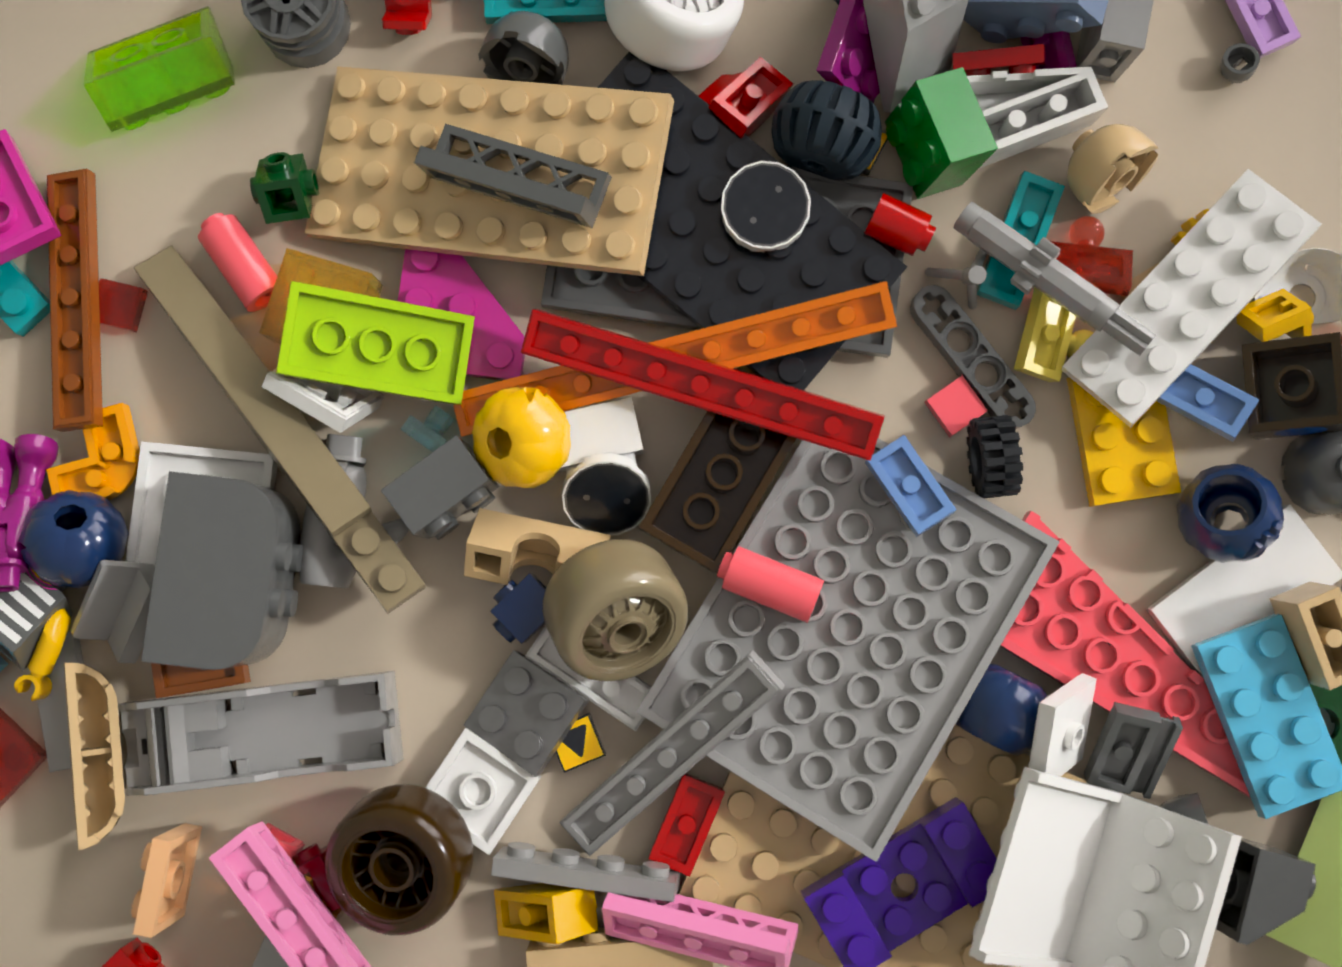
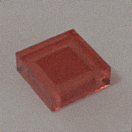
(121, 304)

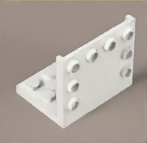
(1101, 881)

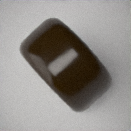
(399, 859)

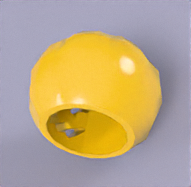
(521, 437)

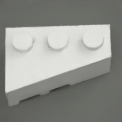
(1036, 106)

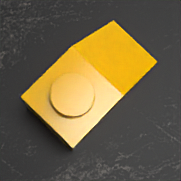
(545, 912)

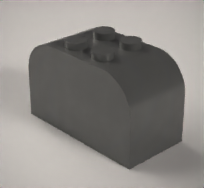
(222, 573)

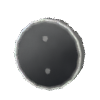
(765, 206)
(606, 494)

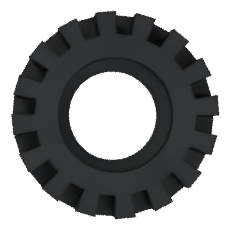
(994, 456)

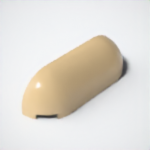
(93, 753)

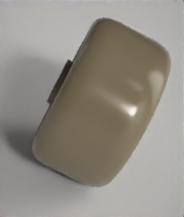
(614, 610)

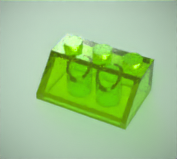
(159, 70)

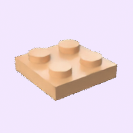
(167, 879)

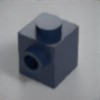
(519, 609)

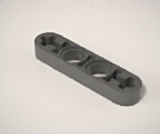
(978, 352)

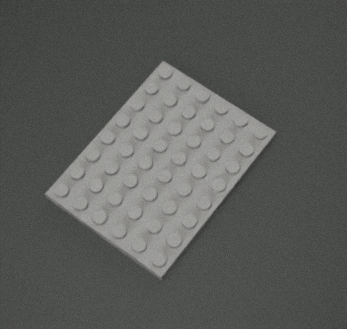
(885, 651)

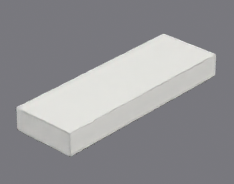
(615, 697)

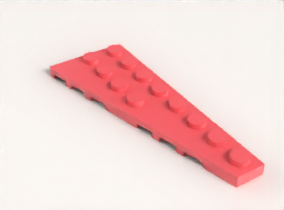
(1083, 627)

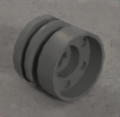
(301, 30)

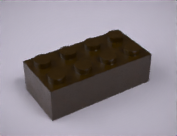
(715, 488)

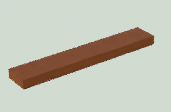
(75, 302)

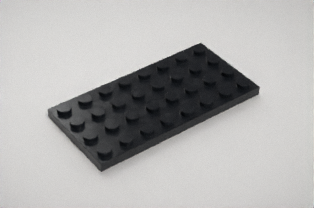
(702, 266)

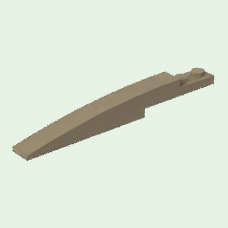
(281, 430)

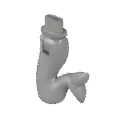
(322, 559)

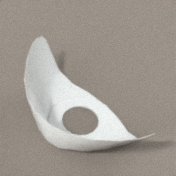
(1322, 276)

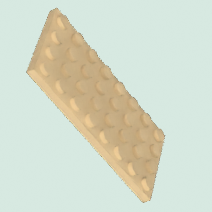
(383, 199)

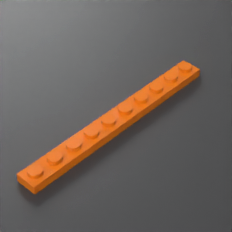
(726, 344)

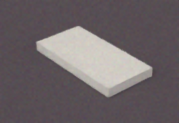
(1239, 592)

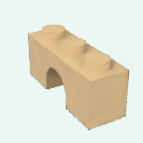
(507, 541)

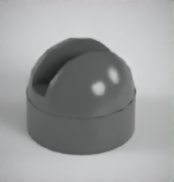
(1233, 57)

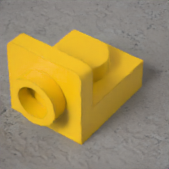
(1277, 315)

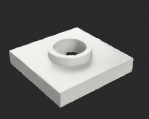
(329, 403)

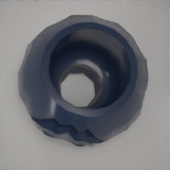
(1233, 489)
(71, 536)
(1003, 710)

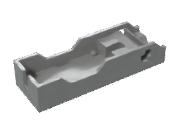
(194, 739)

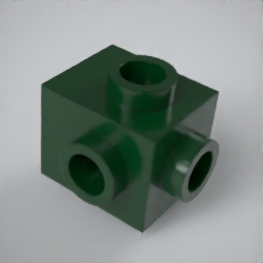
(284, 187)

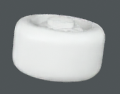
(674, 32)

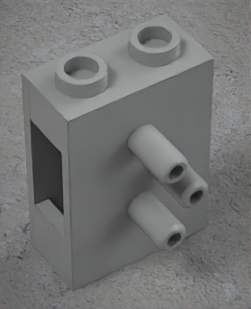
(1117, 41)

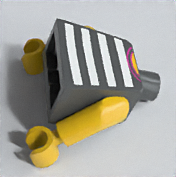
(34, 630)

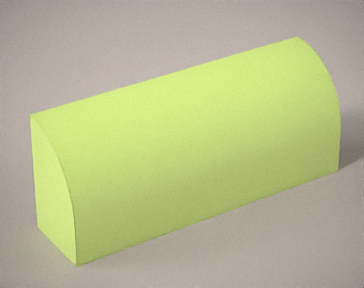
(1319, 927)

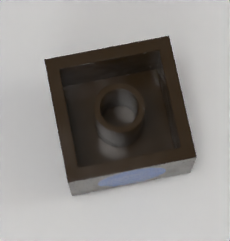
(1295, 385)

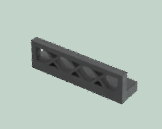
(513, 185)

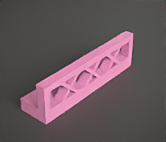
(284, 902)
(701, 930)

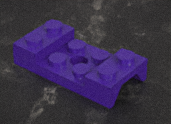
(949, 871)

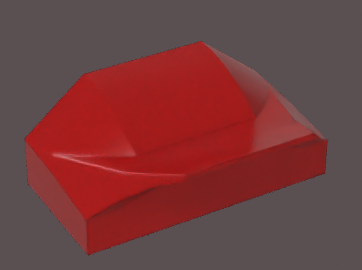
(747, 97)

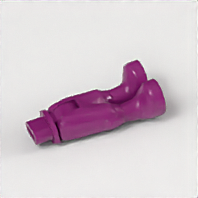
(33, 456)

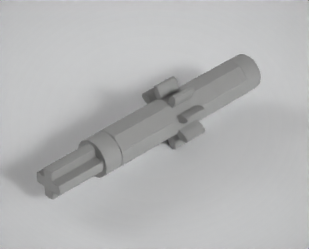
(1039, 268)

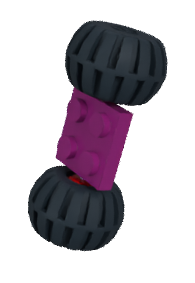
(834, 123)

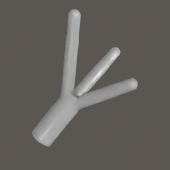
(969, 276)

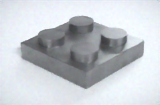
(526, 713)

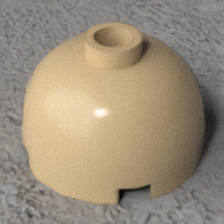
(1107, 163)

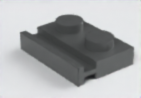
(1132, 750)

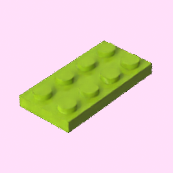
(374, 344)

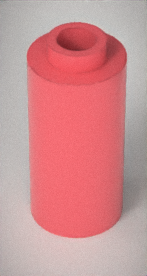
(238, 260)
(770, 583)

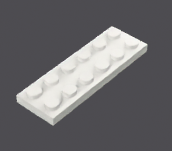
(1193, 295)

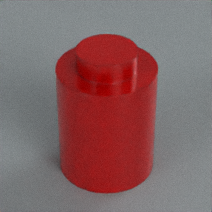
(900, 225)

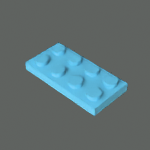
(1270, 716)

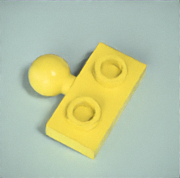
(1048, 339)

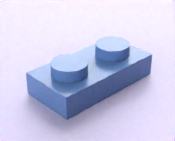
(1209, 402)
(910, 486)

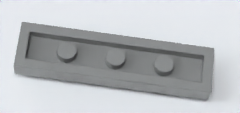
(602, 874)

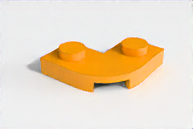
(111, 458)

